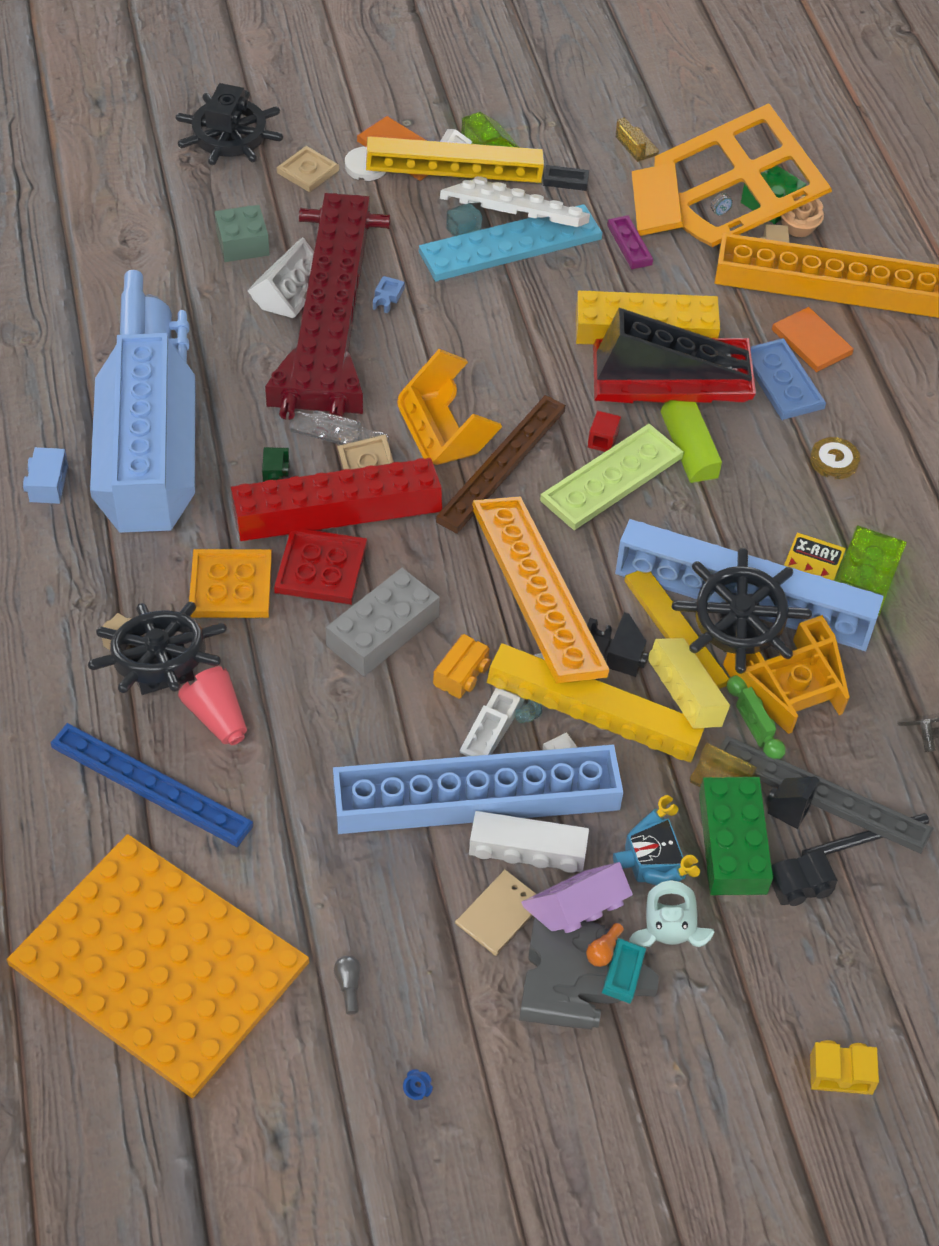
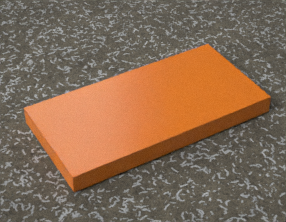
(390, 129)

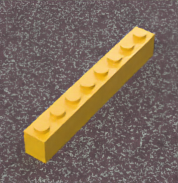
(454, 159)
(596, 704)

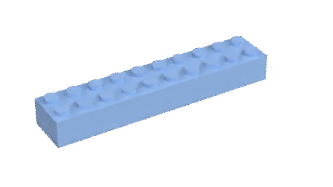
(670, 558)
(454, 788)

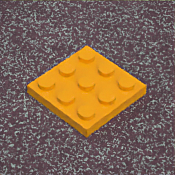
(231, 583)

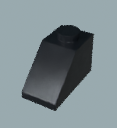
(627, 648)
(792, 799)

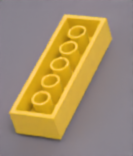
(690, 312)

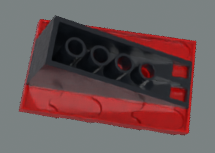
(665, 363)

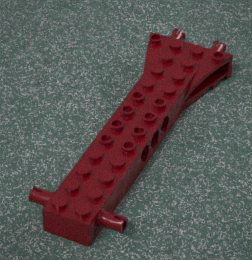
(320, 368)

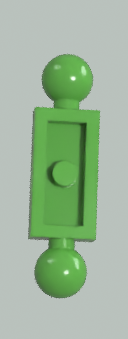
(756, 718)

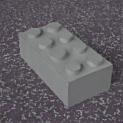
(382, 621)

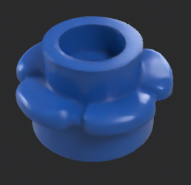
(411, 1088)

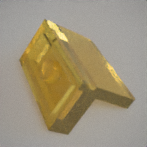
(635, 141)
(719, 763)

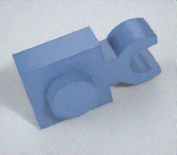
(388, 291)

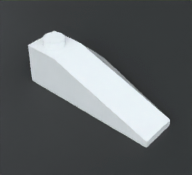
(285, 282)

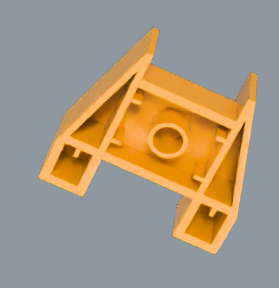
(798, 682)

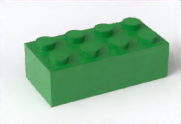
(735, 836)

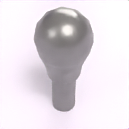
(347, 973)

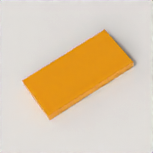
(657, 199)

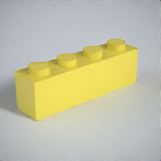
(688, 683)

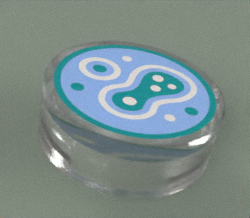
(721, 204)

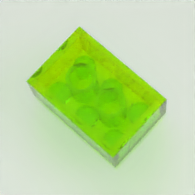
(871, 562)

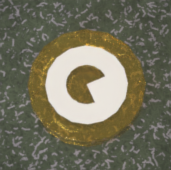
(835, 457)

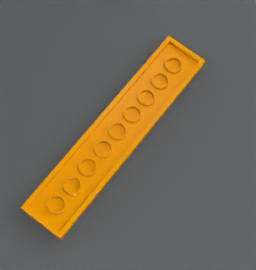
(540, 590)

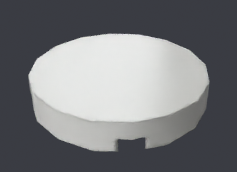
(356, 165)

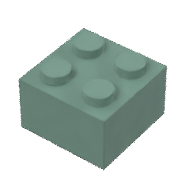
(242, 233)

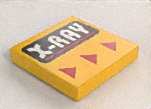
(815, 556)

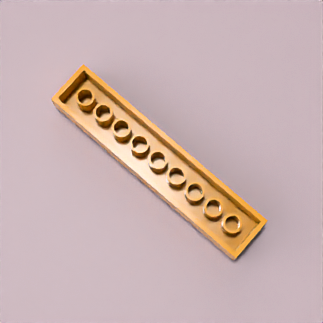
(828, 275)

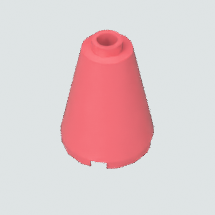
(215, 704)

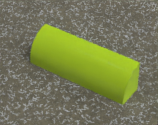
(693, 438)

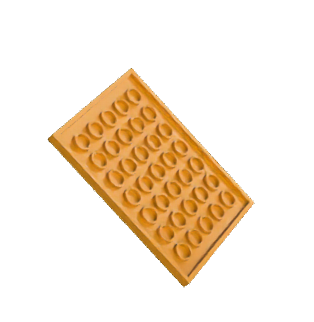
(159, 964)

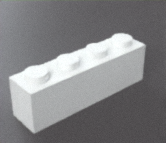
(528, 841)

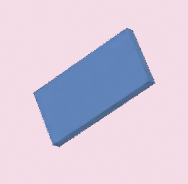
(784, 380)

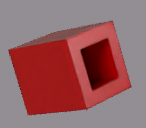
(604, 431)

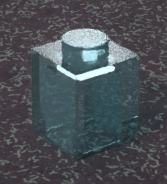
(463, 219)

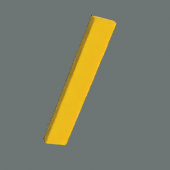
(670, 622)

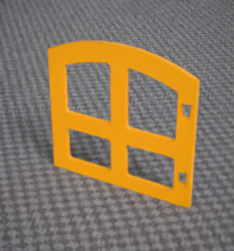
(745, 171)

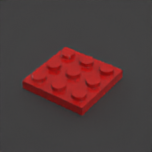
(321, 566)

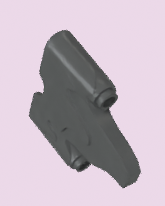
(566, 979)

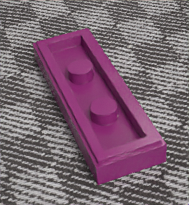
(630, 242)

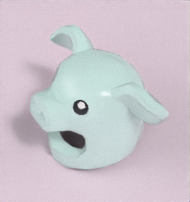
(671, 922)

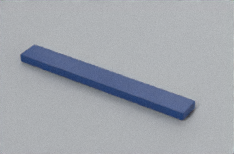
(152, 785)

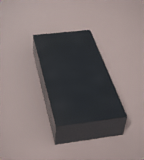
(566, 178)

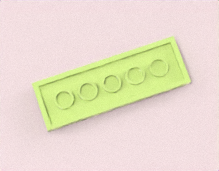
(611, 476)

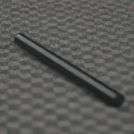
(854, 840)

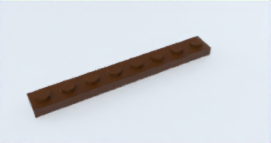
(500, 463)

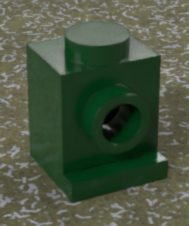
(275, 463)

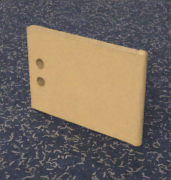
(497, 913)

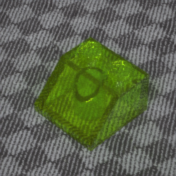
(485, 131)

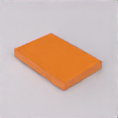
(812, 339)

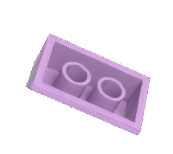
(580, 898)

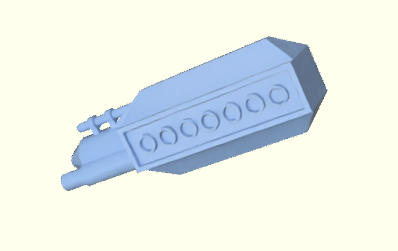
(144, 417)

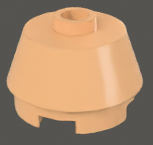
(804, 219)

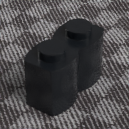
(803, 878)

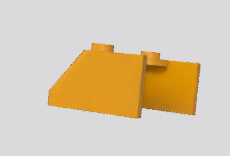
(429, 419)

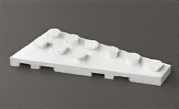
(500, 198)

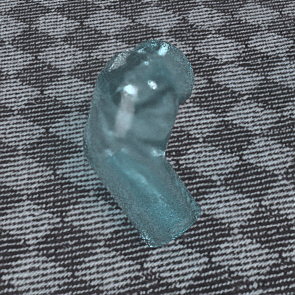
(529, 712)

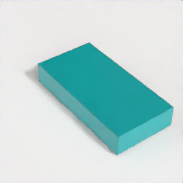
(624, 971)

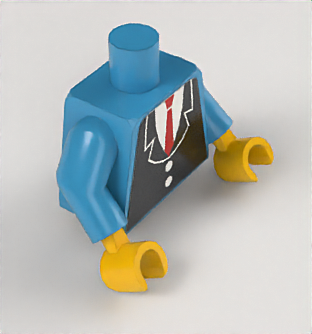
(654, 850)

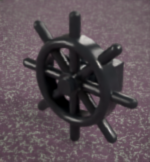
(223, 117)
(740, 612)
(160, 656)

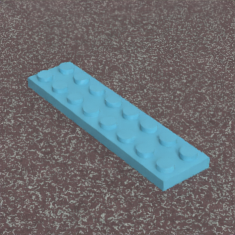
(504, 245)

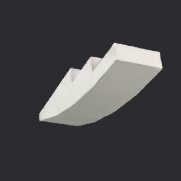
(492, 723)

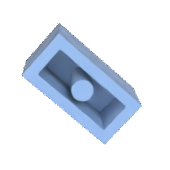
(46, 475)

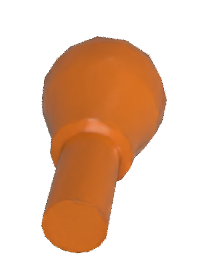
(601, 950)

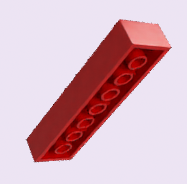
(336, 499)

